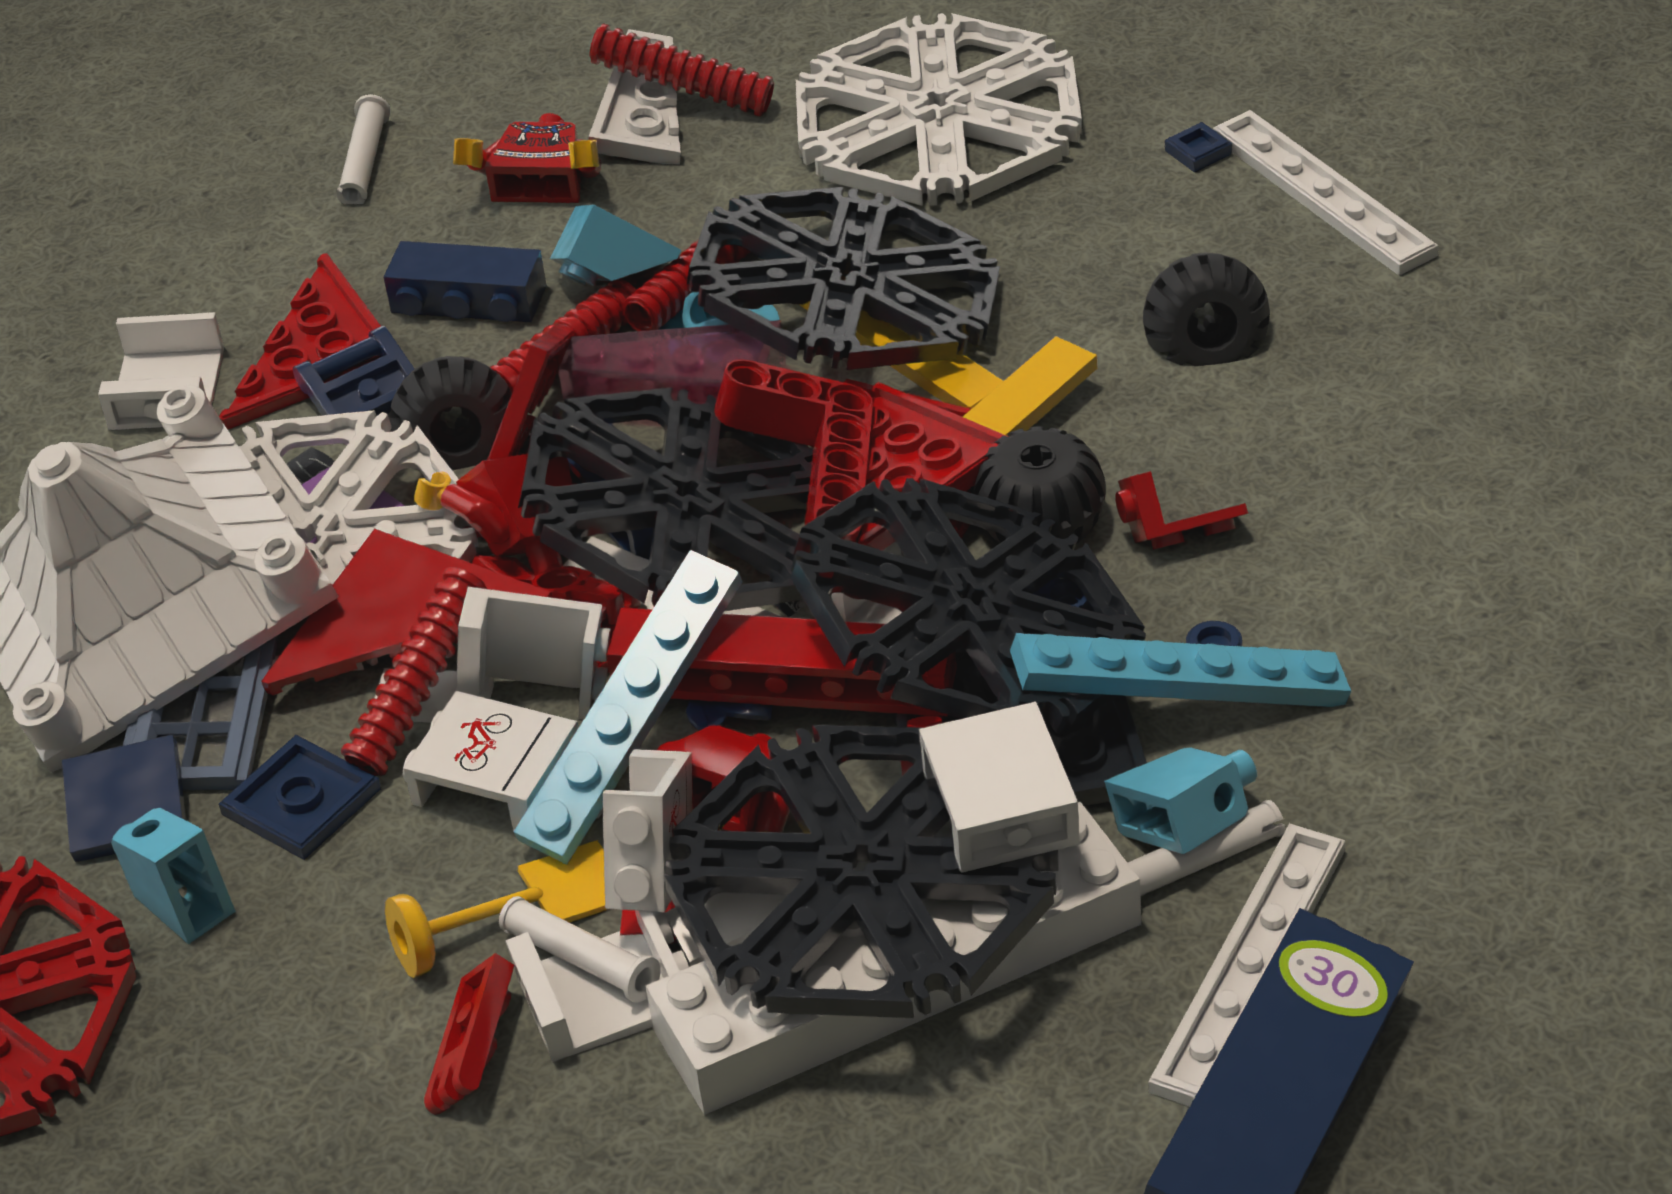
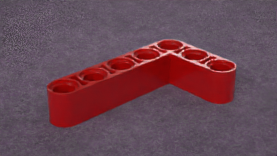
(806, 411)

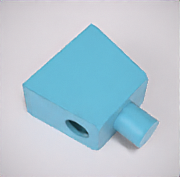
(1181, 797)
(162, 856)

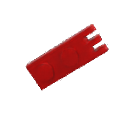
(469, 1033)

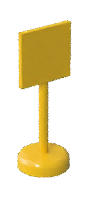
(560, 889)

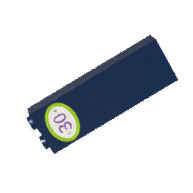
(1285, 1065)

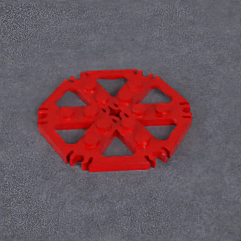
(48, 974)

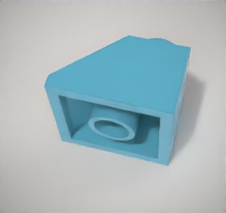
(607, 247)

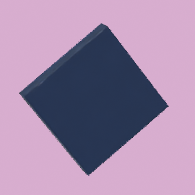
(117, 789)
(300, 796)

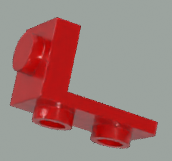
(1140, 506)

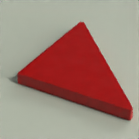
(322, 321)
(529, 392)
(920, 443)
(375, 609)

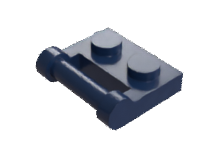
(362, 389)

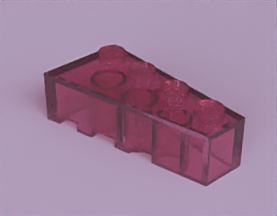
(659, 359)

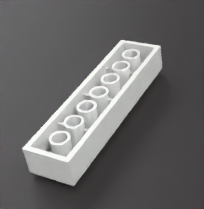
(735, 1050)

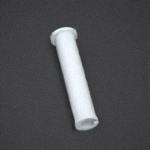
(370, 115)
(1167, 866)
(581, 948)

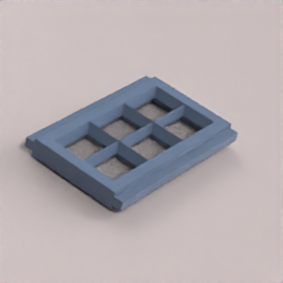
(214, 724)

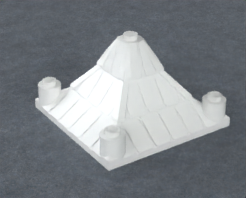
(141, 577)

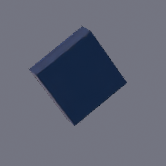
(1198, 147)

